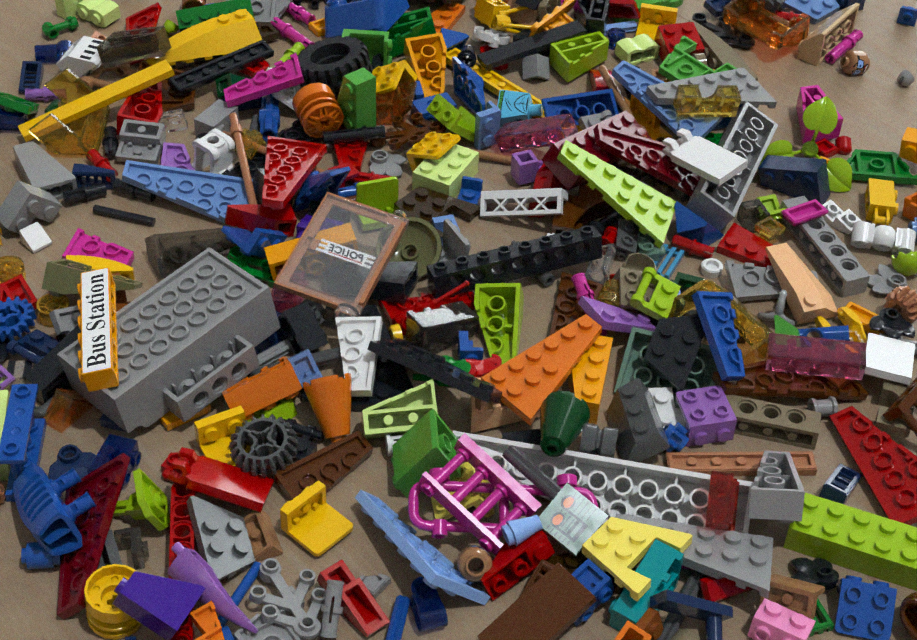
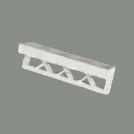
(521, 197)

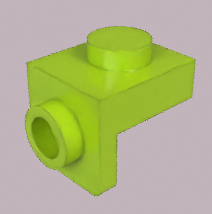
(772, 205)

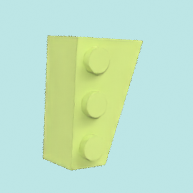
(399, 413)

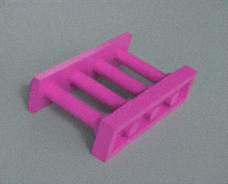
(485, 469)

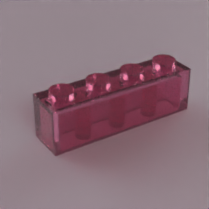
(535, 132)
(815, 356)

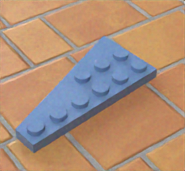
(636, 83)
(193, 189)

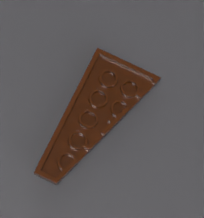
(787, 384)

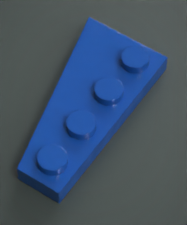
(718, 324)

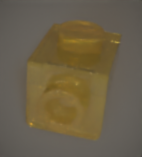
(252, 141)

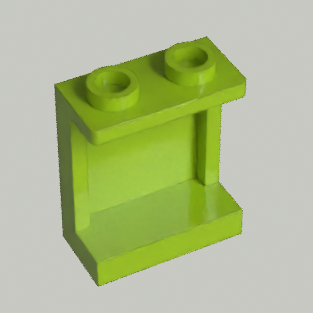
(456, 120)

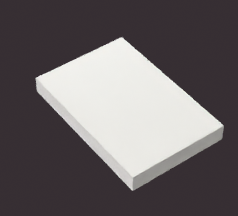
(889, 358)

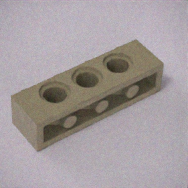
(775, 422)

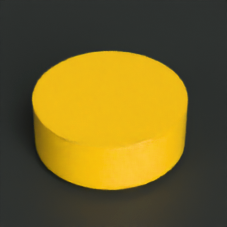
(395, 331)

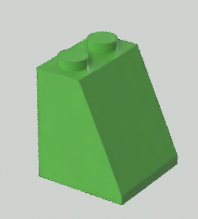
(421, 448)

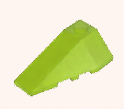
(500, 317)

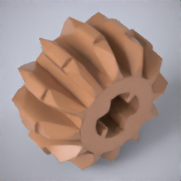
(904, 301)

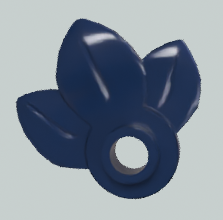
(71, 457)

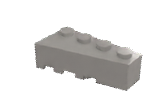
(777, 489)

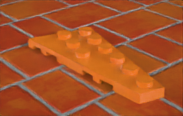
(543, 367)

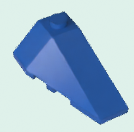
(468, 86)
(581, 104)
(318, 185)

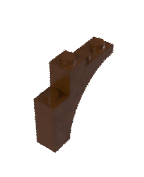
(581, 210)

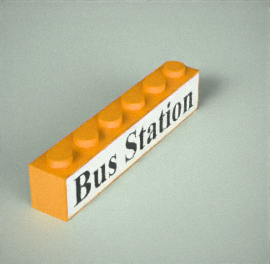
(98, 330)

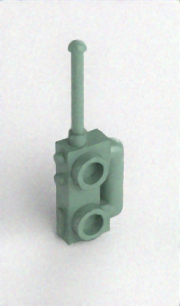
(646, 246)

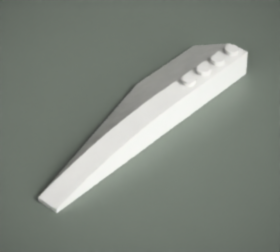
(624, 484)

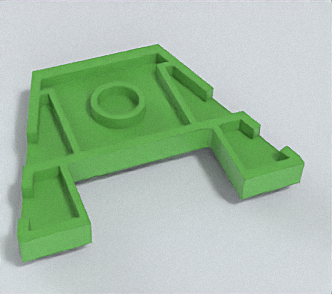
(682, 65)

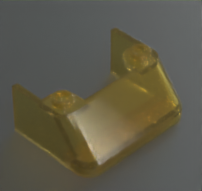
(78, 135)
(746, 322)

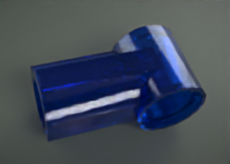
(51, 52)
(11, 120)

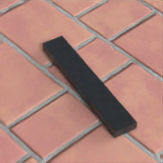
(529, 45)
(219, 67)

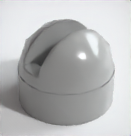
(905, 78)

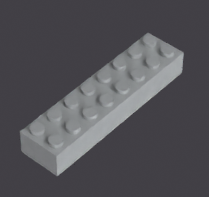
(749, 138)

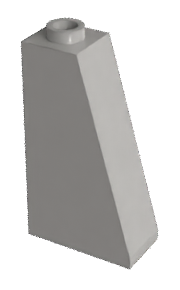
(43, 170)

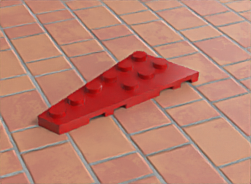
(287, 168)
(883, 463)

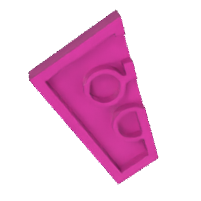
(93, 246)

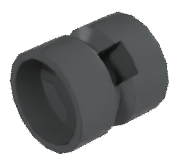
(599, 440)

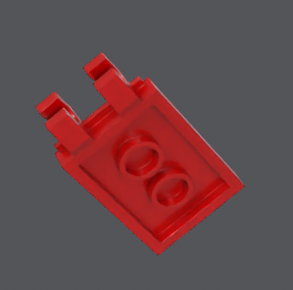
(221, 480)

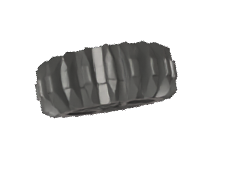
(265, 453)

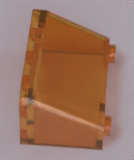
(765, 26)

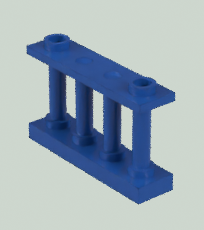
(21, 434)

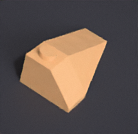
(805, 293)

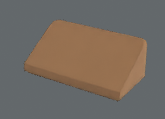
(262, 536)

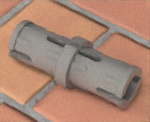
(329, 628)

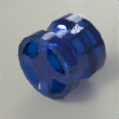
(614, 36)

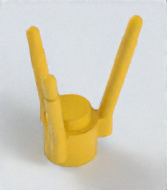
(503, 23)

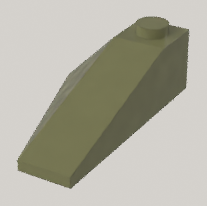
(64, 275)

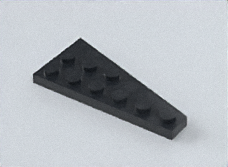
(434, 366)

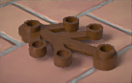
(408, 132)

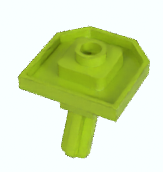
(146, 503)

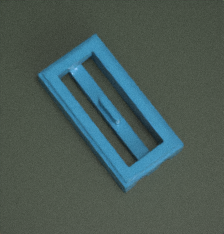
(670, 253)

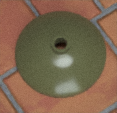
(421, 239)

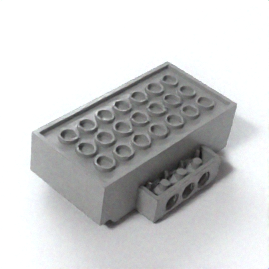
(182, 342)

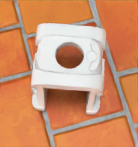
(214, 150)

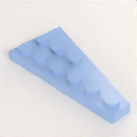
(424, 557)

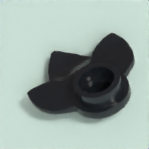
(892, 324)
(816, 572)

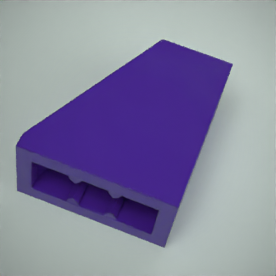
(157, 601)

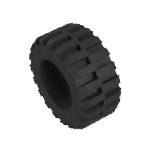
(331, 60)

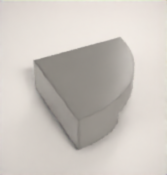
(376, 584)

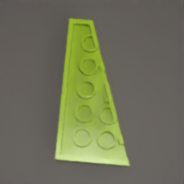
(627, 195)

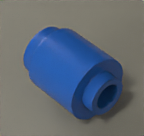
(37, 557)

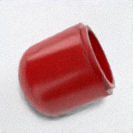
(844, 144)

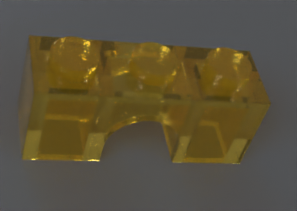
(723, 103)

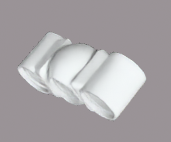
(883, 237)

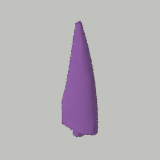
(194, 569)

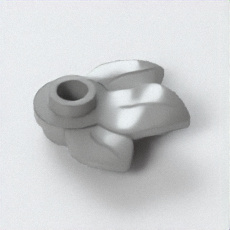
(386, 164)
(886, 280)

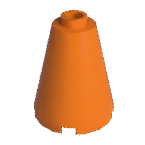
(331, 404)

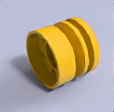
(99, 595)

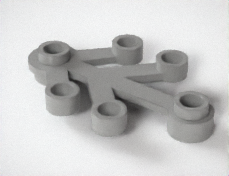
(304, 625)

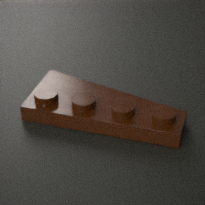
(567, 305)
(326, 465)

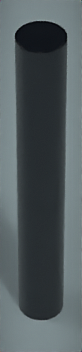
(124, 215)

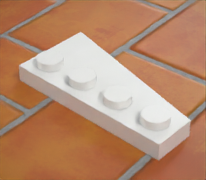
(354, 339)

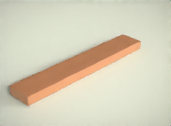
(735, 462)

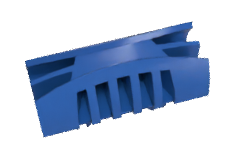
(46, 513)

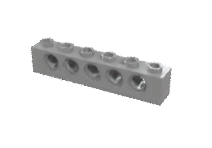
(828, 253)

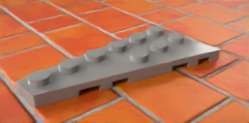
(748, 88)
(723, 553)

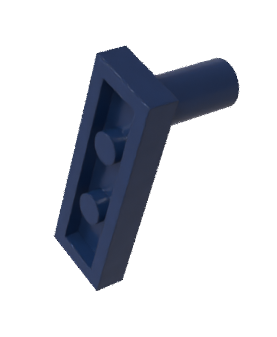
(693, 607)

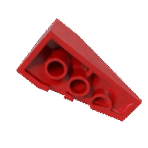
(142, 106)

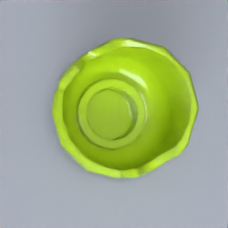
(905, 263)

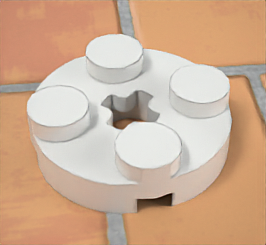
(493, 37)

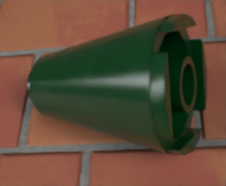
(561, 421)

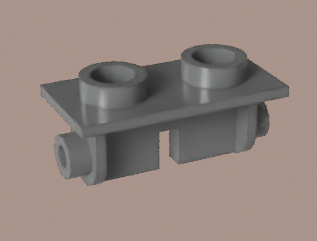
(626, 238)

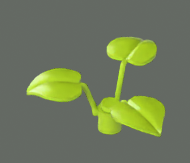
(819, 117)

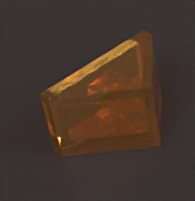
(66, 409)

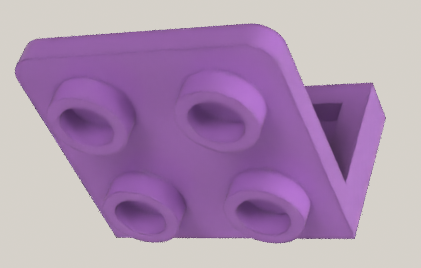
(707, 415)

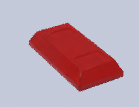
(719, 589)

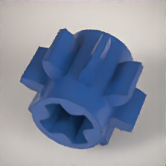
(676, 436)

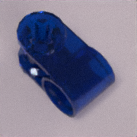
(427, 606)

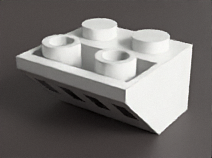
(81, 56)

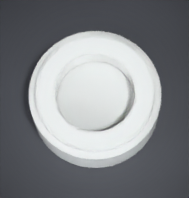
(711, 268)

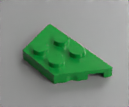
(14, 103)
(881, 166)

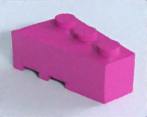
(807, 96)

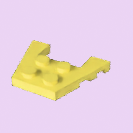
(622, 544)

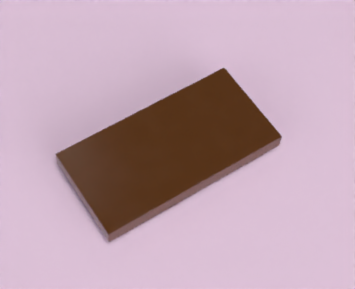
(543, 609)

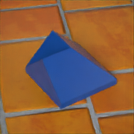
(694, 227)

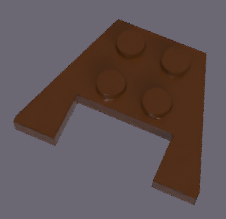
(170, 99)

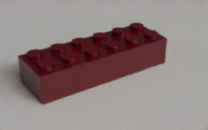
(586, 141)

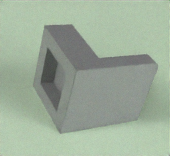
(535, 66)

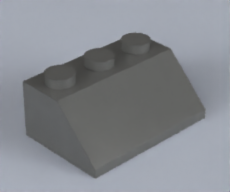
(637, 422)

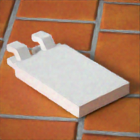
(703, 157)

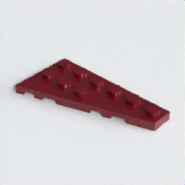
(647, 156)
(77, 566)

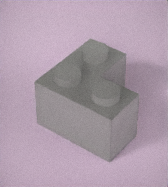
(25, 204)

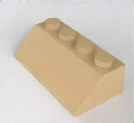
(828, 35)

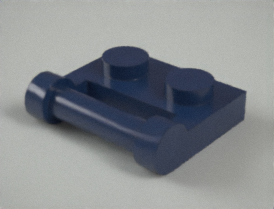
(32, 346)

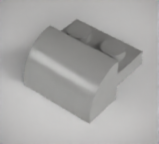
(141, 141)

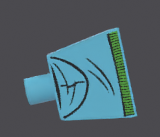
(517, 106)

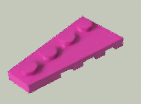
(280, 77)

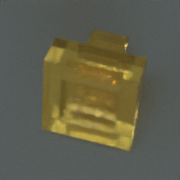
(769, 228)

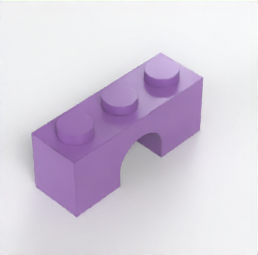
(525, 166)

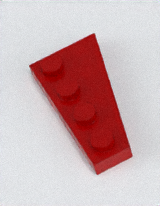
(744, 246)

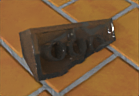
(172, 250)

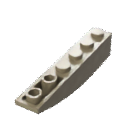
(719, 52)

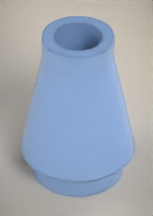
(520, 529)

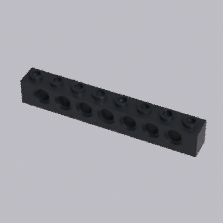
(516, 260)

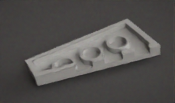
(753, 282)

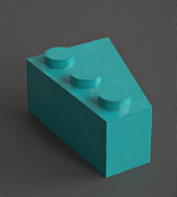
(663, 567)

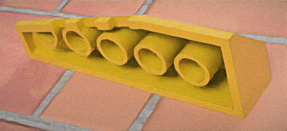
(212, 38)

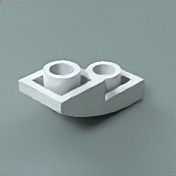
(839, 219)

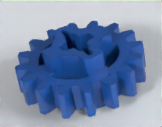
(13, 321)

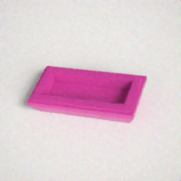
(804, 212)

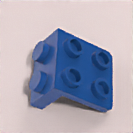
(253, 242)
(865, 608)

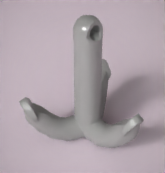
(779, 309)

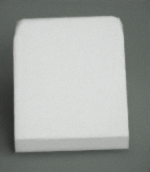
(34, 237)

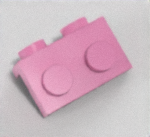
(779, 623)

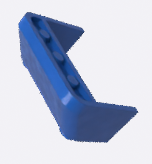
(362, 15)

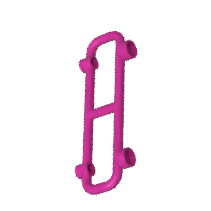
(441, 527)

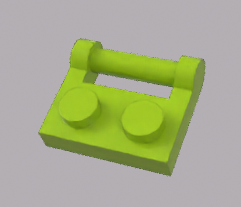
(661, 297)

